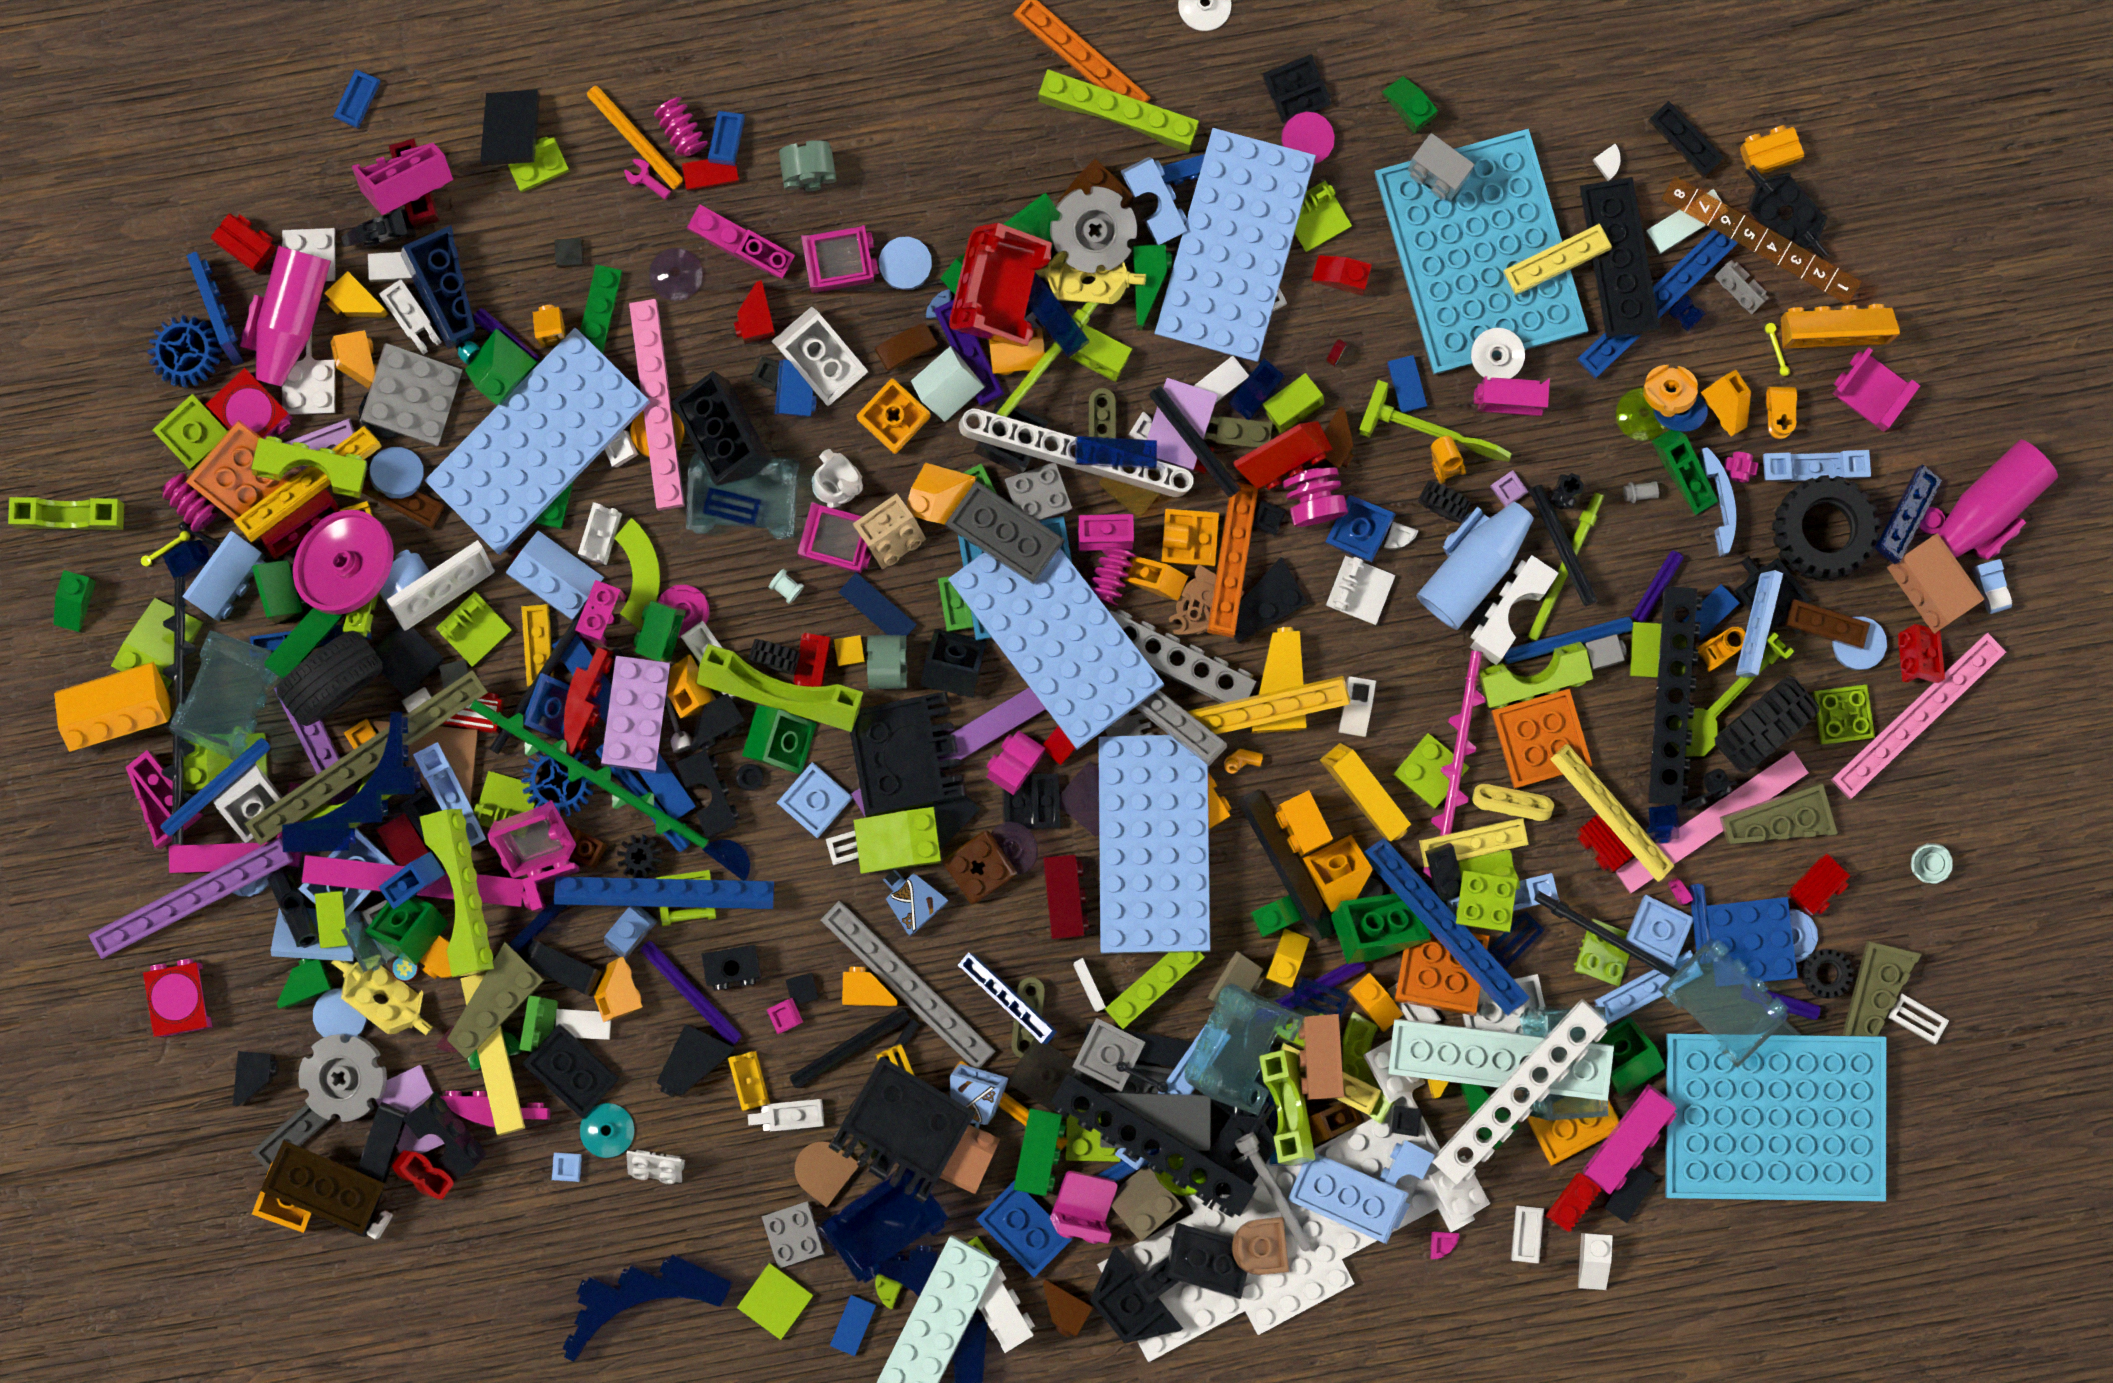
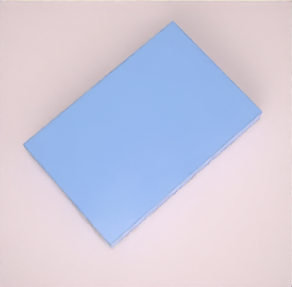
(284, 944)

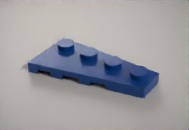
(216, 310)

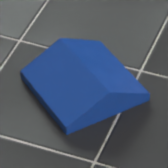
(1361, 529)
(547, 707)

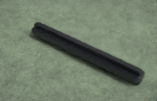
(1194, 441)
(1563, 545)
(849, 1047)

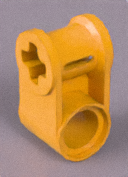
(1781, 405)
(1446, 459)
(1718, 650)

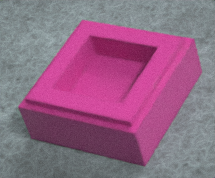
(784, 1016)

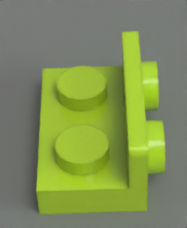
(547, 165)
(1494, 863)

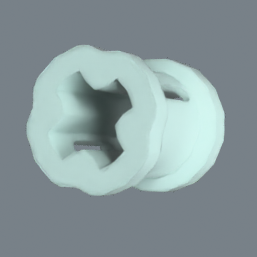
(786, 586)

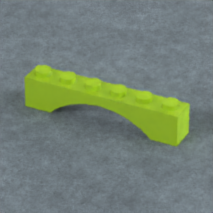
(1081, 97)
(829, 705)
(469, 944)

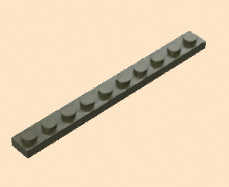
(363, 759)

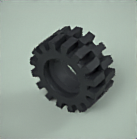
(1444, 501)
(774, 656)
(1843, 973)

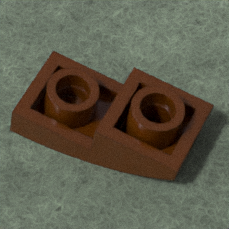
(905, 346)
(587, 849)

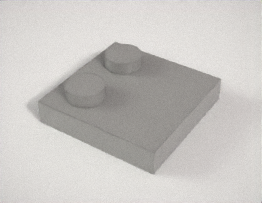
(1102, 1052)

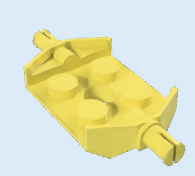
(1068, 286)
(402, 1005)

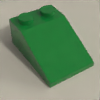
(1376, 927)

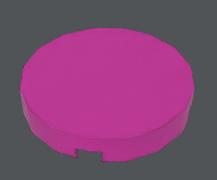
(1309, 134)
(688, 599)

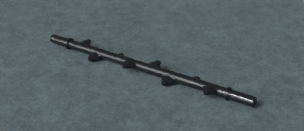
(177, 673)

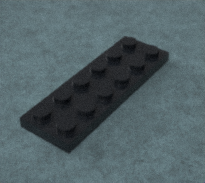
(1623, 271)

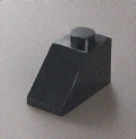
(252, 1075)

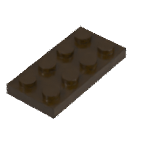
(322, 1187)

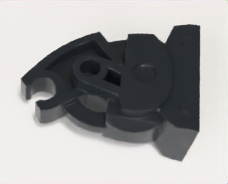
(381, 230)

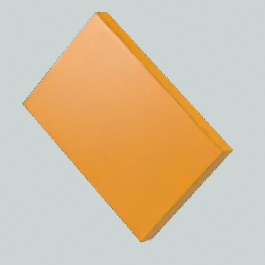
(1568, 1136)

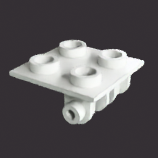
(1360, 590)
(644, 1166)

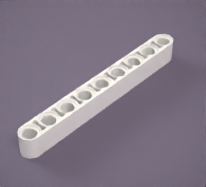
(1062, 454)

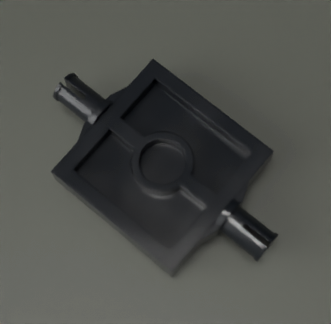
(1788, 589)

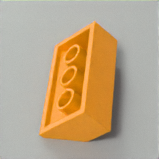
(1838, 327)
(112, 706)

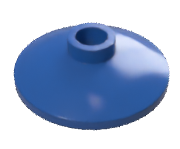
(1687, 420)

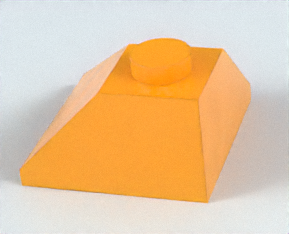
(938, 493)
(1339, 871)

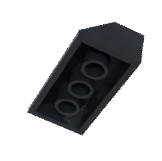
(721, 430)

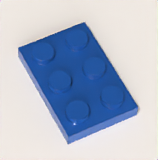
(1023, 1229)

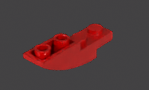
(580, 709)

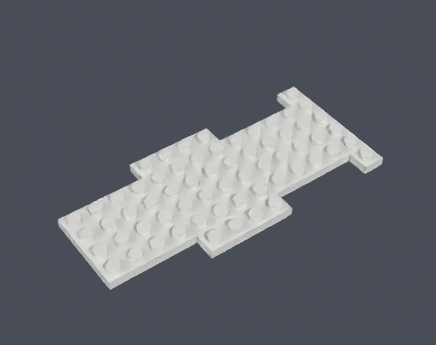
(1312, 1273)

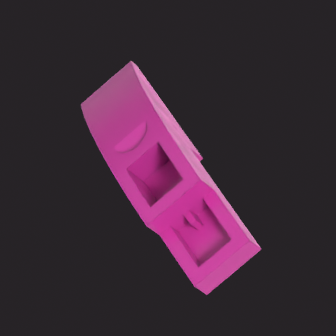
(740, 242)
(478, 1107)

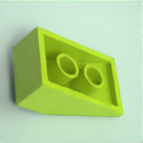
(152, 641)
(205, 765)
(897, 840)

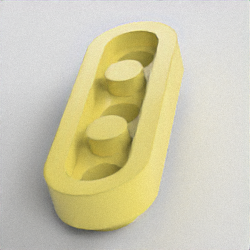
(1513, 802)

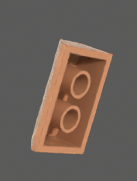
(1935, 583)
(1321, 1057)
(970, 1159)

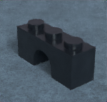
(700, 771)
(436, 1118)

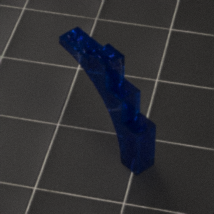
(333, 829)
(914, 1274)
(604, 1301)

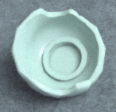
(1931, 863)

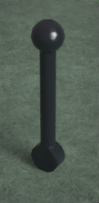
(185, 527)
(1161, 1086)

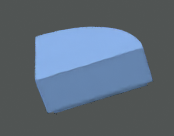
(940, 299)

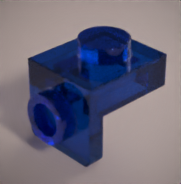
(1663, 823)

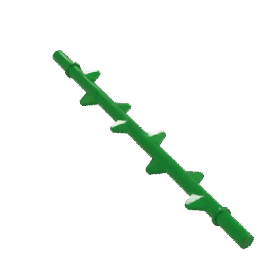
(577, 770)

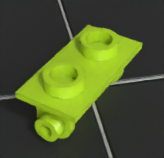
(361, 619)

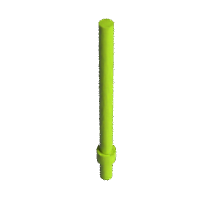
(1081, 318)
(1586, 520)

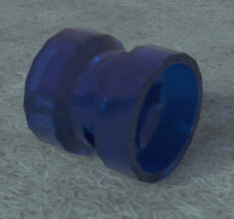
(1692, 317)

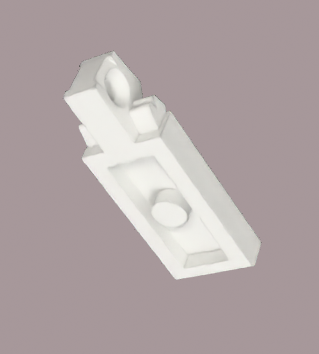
(789, 1115)

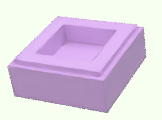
(1509, 488)

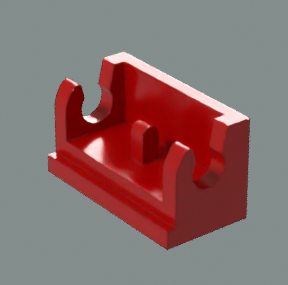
(812, 661)

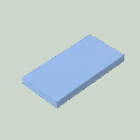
(1348, 1197)

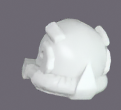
(836, 480)

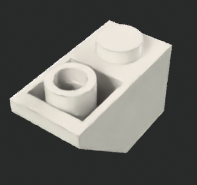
(1357, 714)

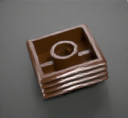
(996, 869)

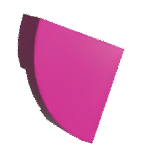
(1680, 891)
(1442, 1244)

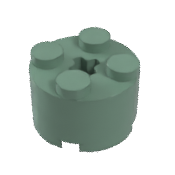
(807, 165)
(887, 661)

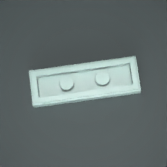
(1675, 229)

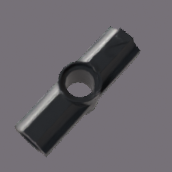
(1566, 491)
(297, 920)

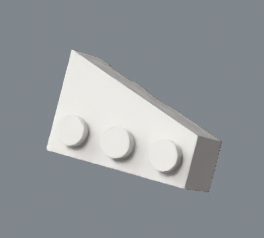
(1003, 1315)

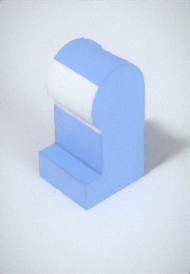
(1993, 586)

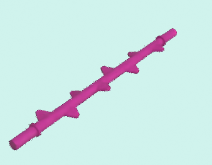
(1462, 748)

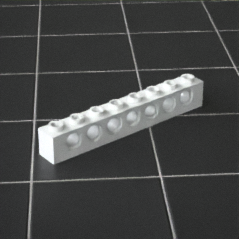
(1580, 1015)

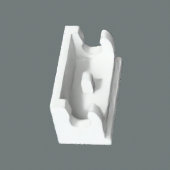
(599, 534)

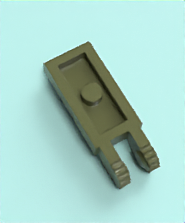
(1239, 432)

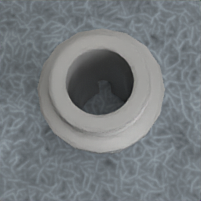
(1640, 491)

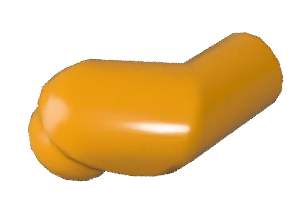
(1241, 758)

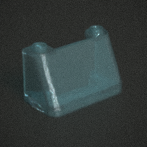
(773, 485)

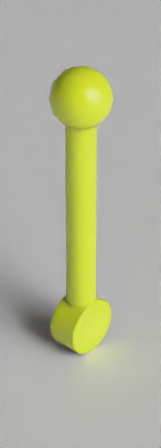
(1770, 329)
(147, 560)

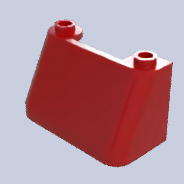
(998, 283)

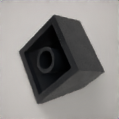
(953, 663)

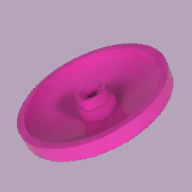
(343, 562)

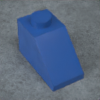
(793, 392)
(412, 880)

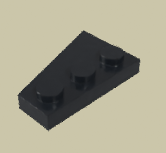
(1268, 601)

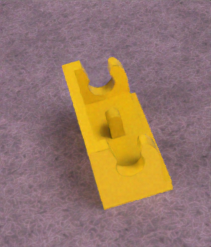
(749, 1081)

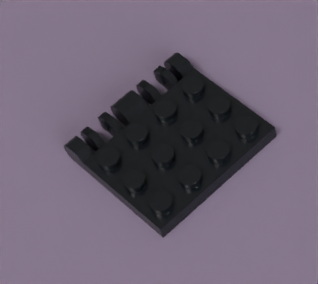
(900, 756)
(905, 1125)

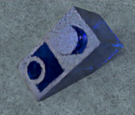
(1256, 389)

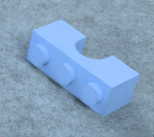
(1166, 220)
(1406, 1160)

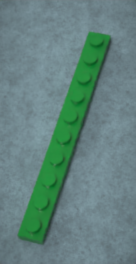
(595, 328)

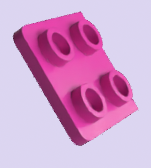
(532, 895)
(1084, 1207)

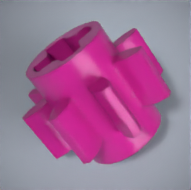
(1741, 467)

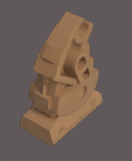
(1199, 595)

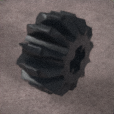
(635, 849)

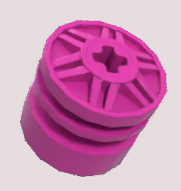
(1315, 497)

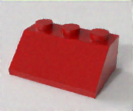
(1285, 455)

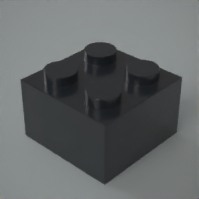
(1007, 458)

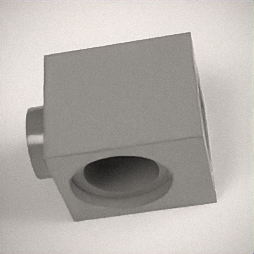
(1605, 652)

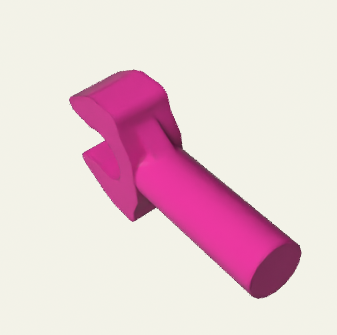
(645, 178)

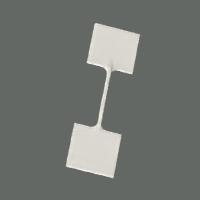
(311, 381)
(1459, 1199)

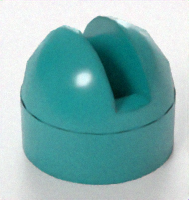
(468, 352)

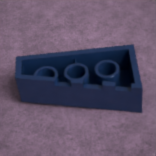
(439, 280)

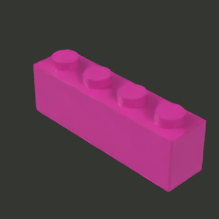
(1629, 1139)

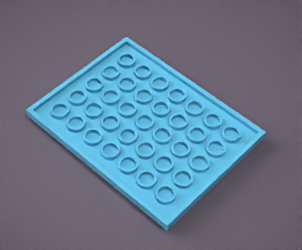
(1460, 247)
(1783, 1125)

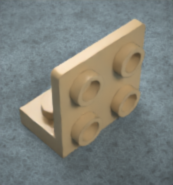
(890, 531)

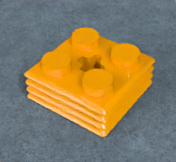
(893, 398)

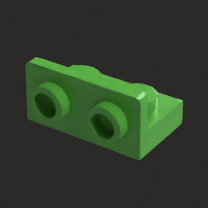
(538, 1022)

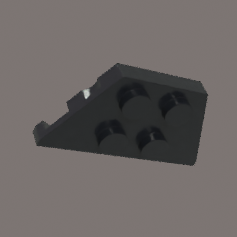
(1124, 1308)

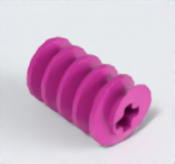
(678, 128)
(188, 503)
(1111, 574)

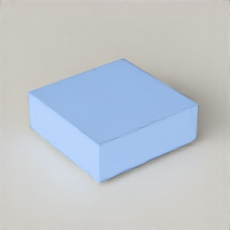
(566, 1167)

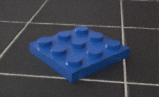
(1757, 935)

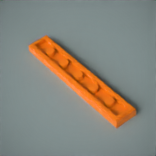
(1075, 50)
(1232, 561)

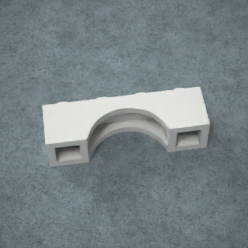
(1531, 583)

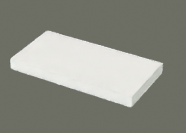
(441, 585)

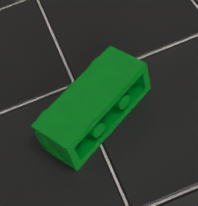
(1039, 1152)

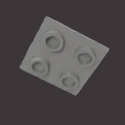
(1039, 492)
(793, 1234)

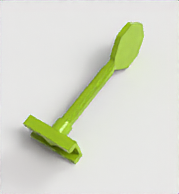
(1378, 410)
(1704, 721)

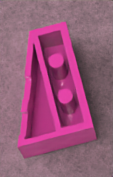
(403, 178)
(154, 795)

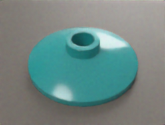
(621, 1130)

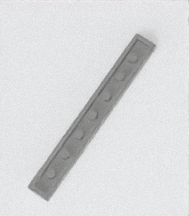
(907, 985)

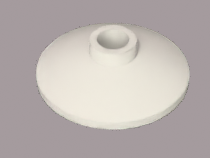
(1202, 17)
(1507, 344)

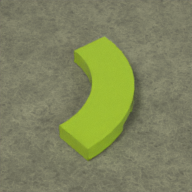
(644, 570)
(1355, 1044)

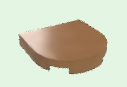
(823, 1171)
(1261, 1246)

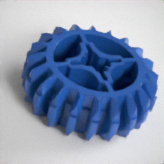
(186, 341)
(545, 784)

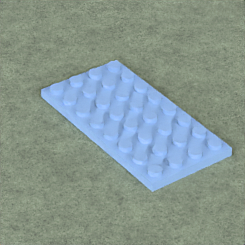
(1235, 245)
(537, 441)
(1059, 643)
(1153, 846)

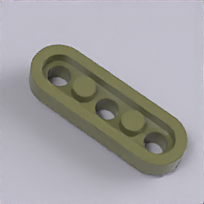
(1102, 416)
(1036, 1002)

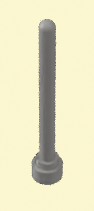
(1249, 1146)

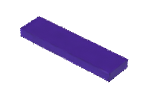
(972, 353)

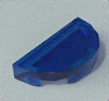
(731, 856)

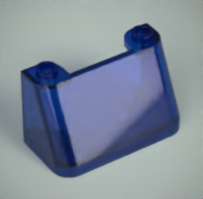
(880, 1226)

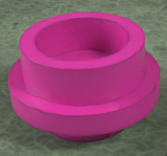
(1932, 521)

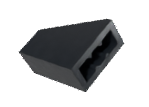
(692, 1060)

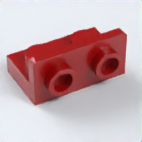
(1921, 654)

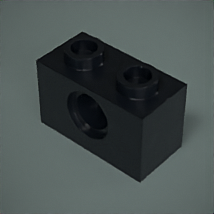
(715, 963)

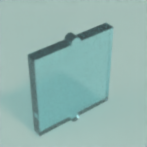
(363, 946)

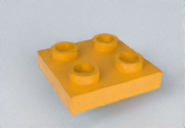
(1190, 538)

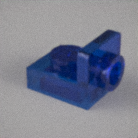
(186, 558)

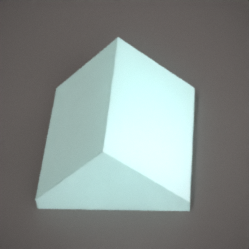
(947, 384)

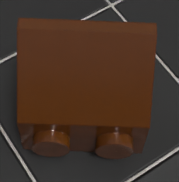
(1097, 175)

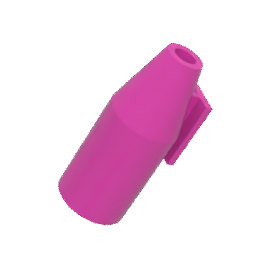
(286, 314)
(1991, 506)

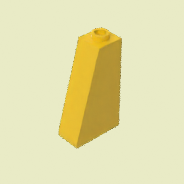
(1281, 672)
(1366, 792)

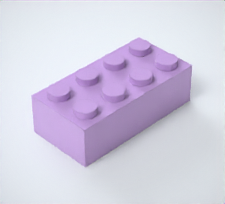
(635, 714)

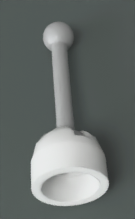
(680, 740)

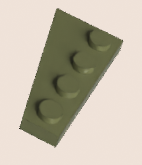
(1784, 817)
(1878, 983)
(494, 1000)

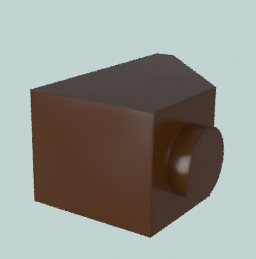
(1340, 439)
(1333, 1122)
(1065, 1309)

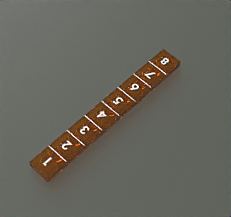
(1761, 240)

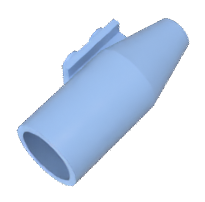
(1475, 562)

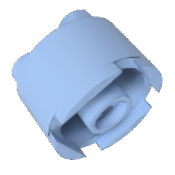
(404, 571)

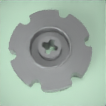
(1114, 229)
(323, 1078)

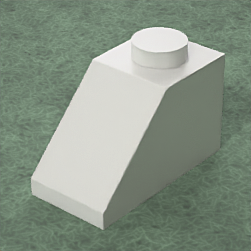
(1594, 1261)

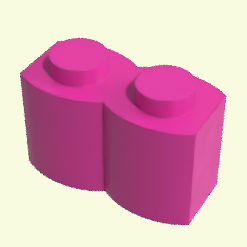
(1015, 762)

